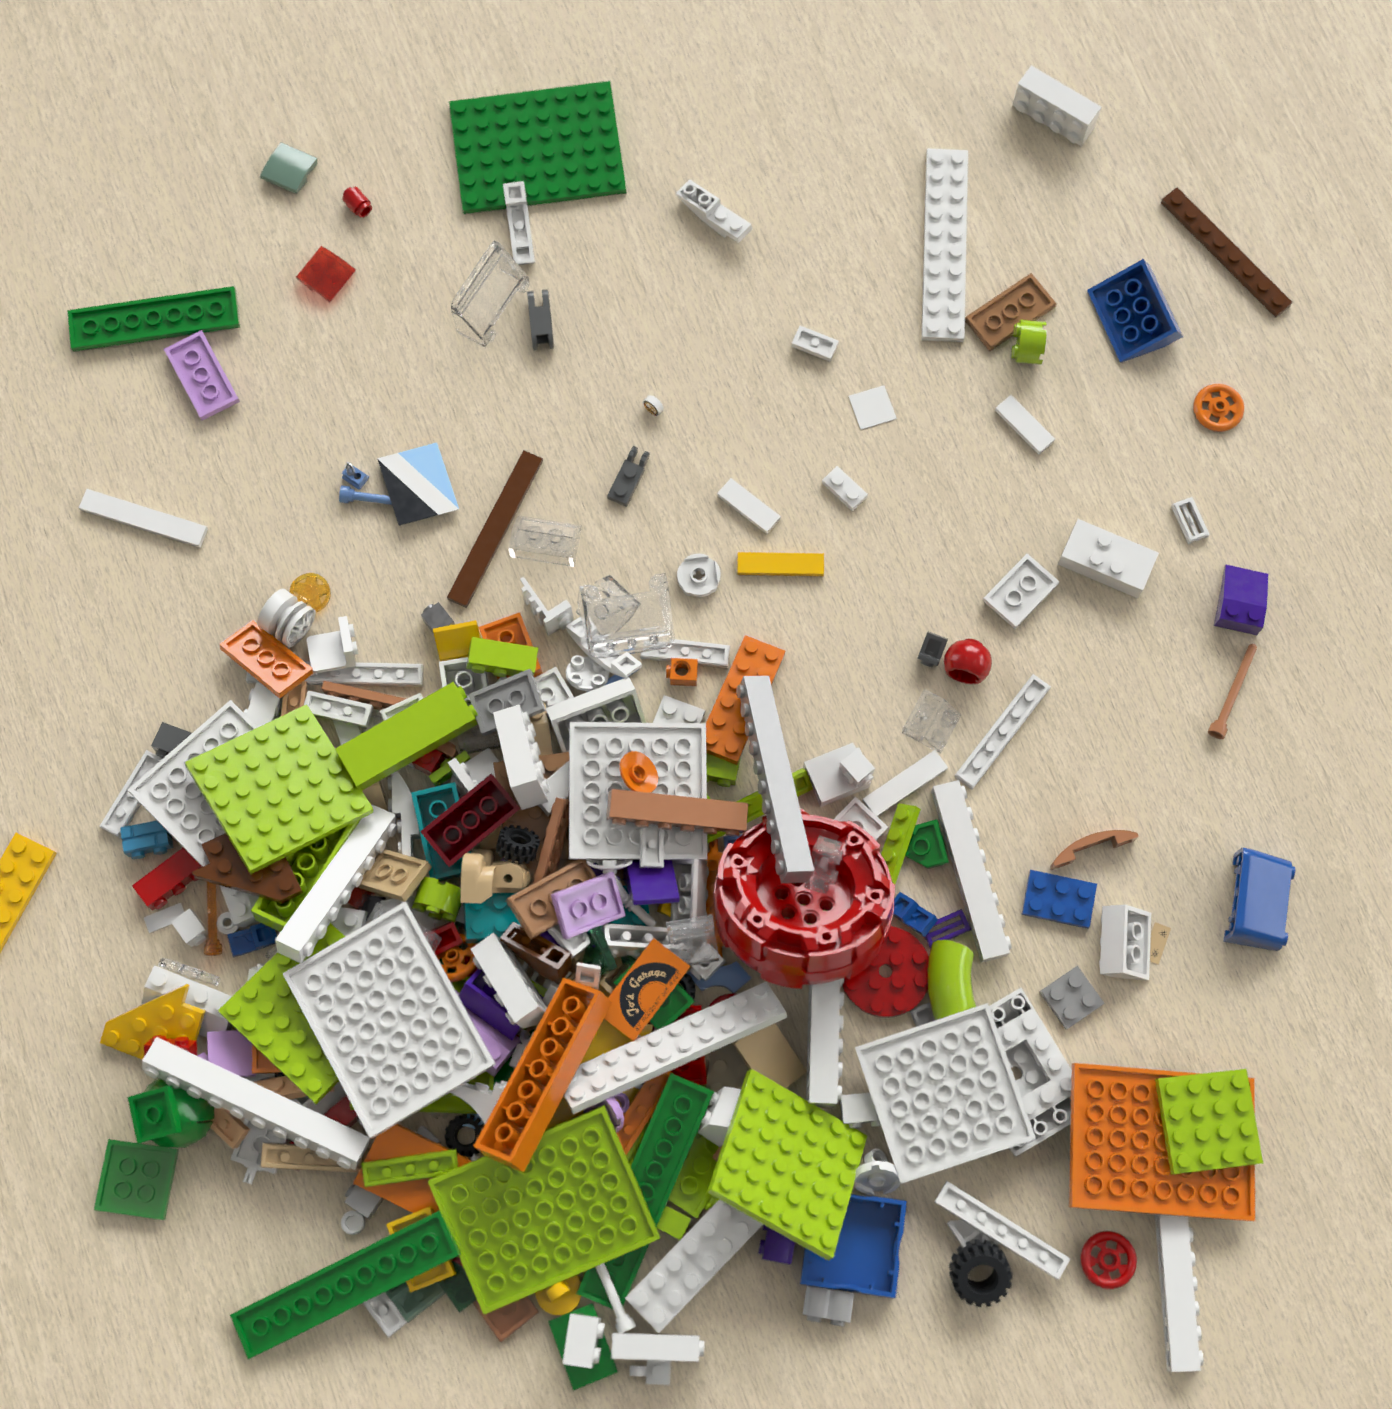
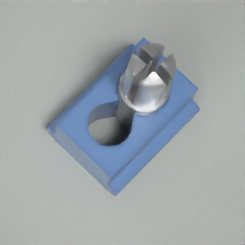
(351, 473)

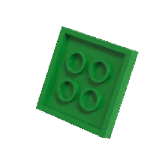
(136, 1179)

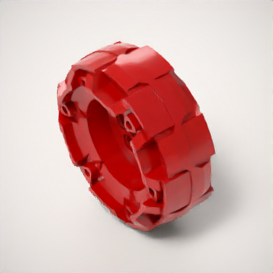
(790, 950)

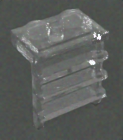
(693, 940)

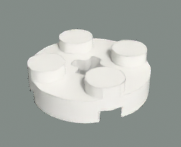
(706, 566)

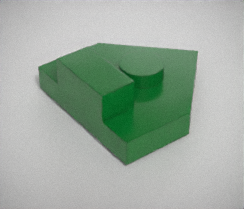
(928, 845)

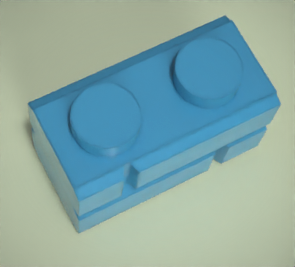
(145, 839)

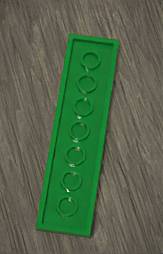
(153, 318)

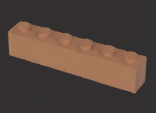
(677, 811)

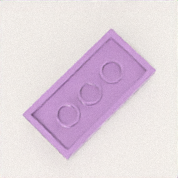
(201, 375)

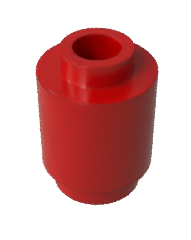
(357, 201)

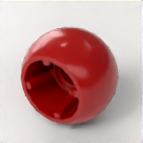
(968, 661)

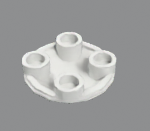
(586, 674)

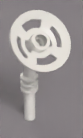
(612, 866)

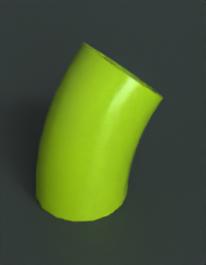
(949, 978)

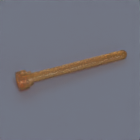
(213, 946)

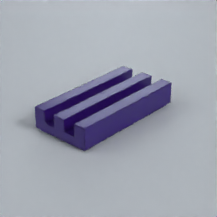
(950, 936)

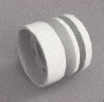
(286, 617)

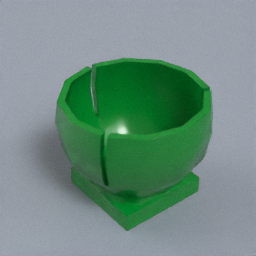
(169, 1116)

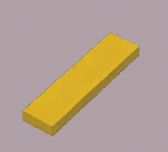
(780, 564)

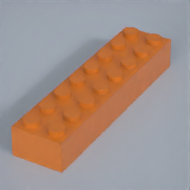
(543, 1074)

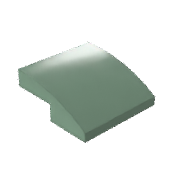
(288, 168)
(414, 1303)

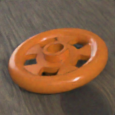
(1225, 391)
(457, 962)

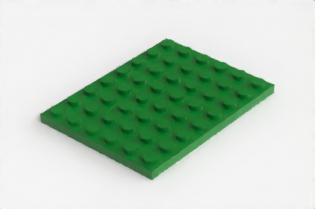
(549, 138)

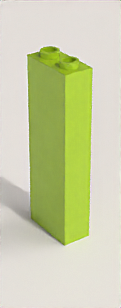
(407, 735)

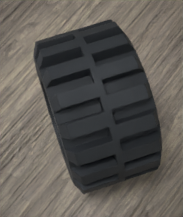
(980, 1291)

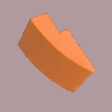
(509, 630)

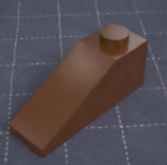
(539, 953)

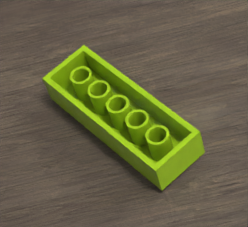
(307, 867)

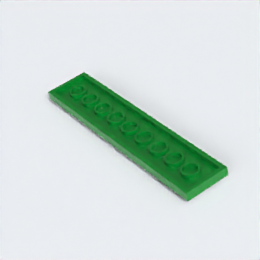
(656, 1172)
(345, 1284)

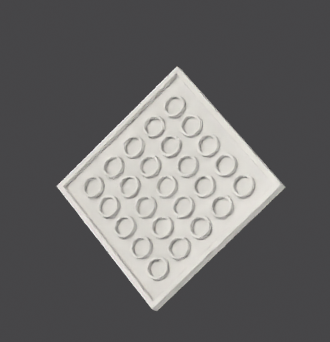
(594, 770)
(172, 793)
(944, 1093)

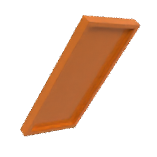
(401, 1142)

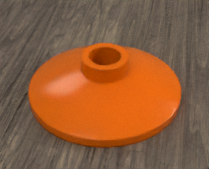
(638, 772)

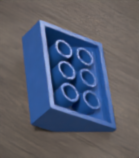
(1134, 312)

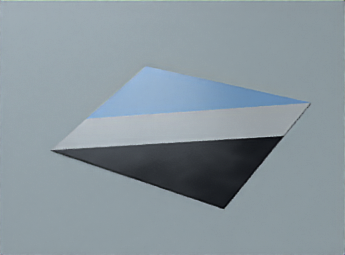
(418, 484)

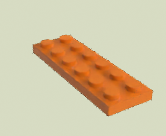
(725, 724)

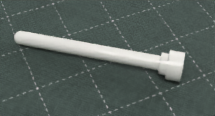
(623, 1320)

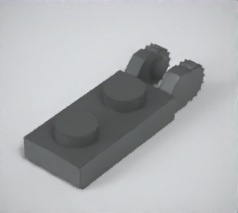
(628, 478)

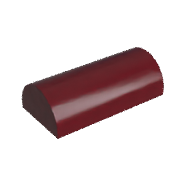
(470, 820)

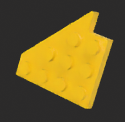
(161, 1016)

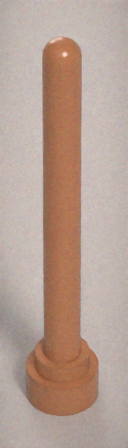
(1219, 727)

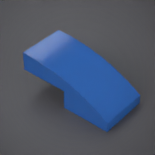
(913, 915)
(251, 939)

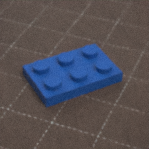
(1059, 899)

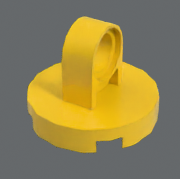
(560, 1297)

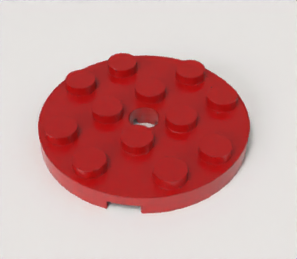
(901, 990)

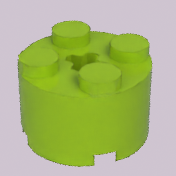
(1029, 341)
(438, 899)

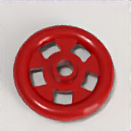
(1123, 1246)

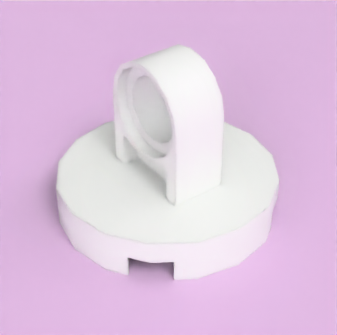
(877, 1174)

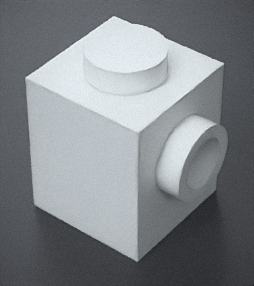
(857, 769)
(707, 969)

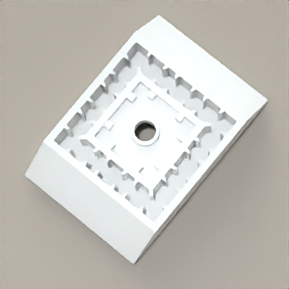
(1045, 1072)

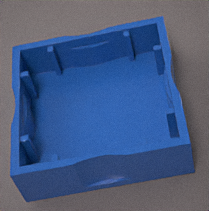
(865, 1252)

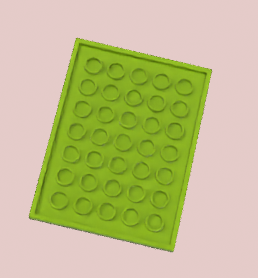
(553, 1220)

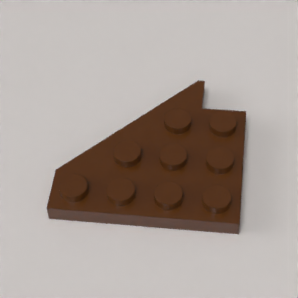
(227, 869)

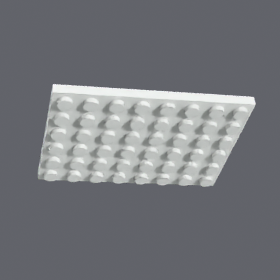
(388, 1020)

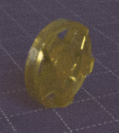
(310, 591)

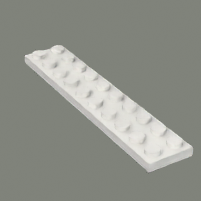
(945, 245)
(673, 1046)

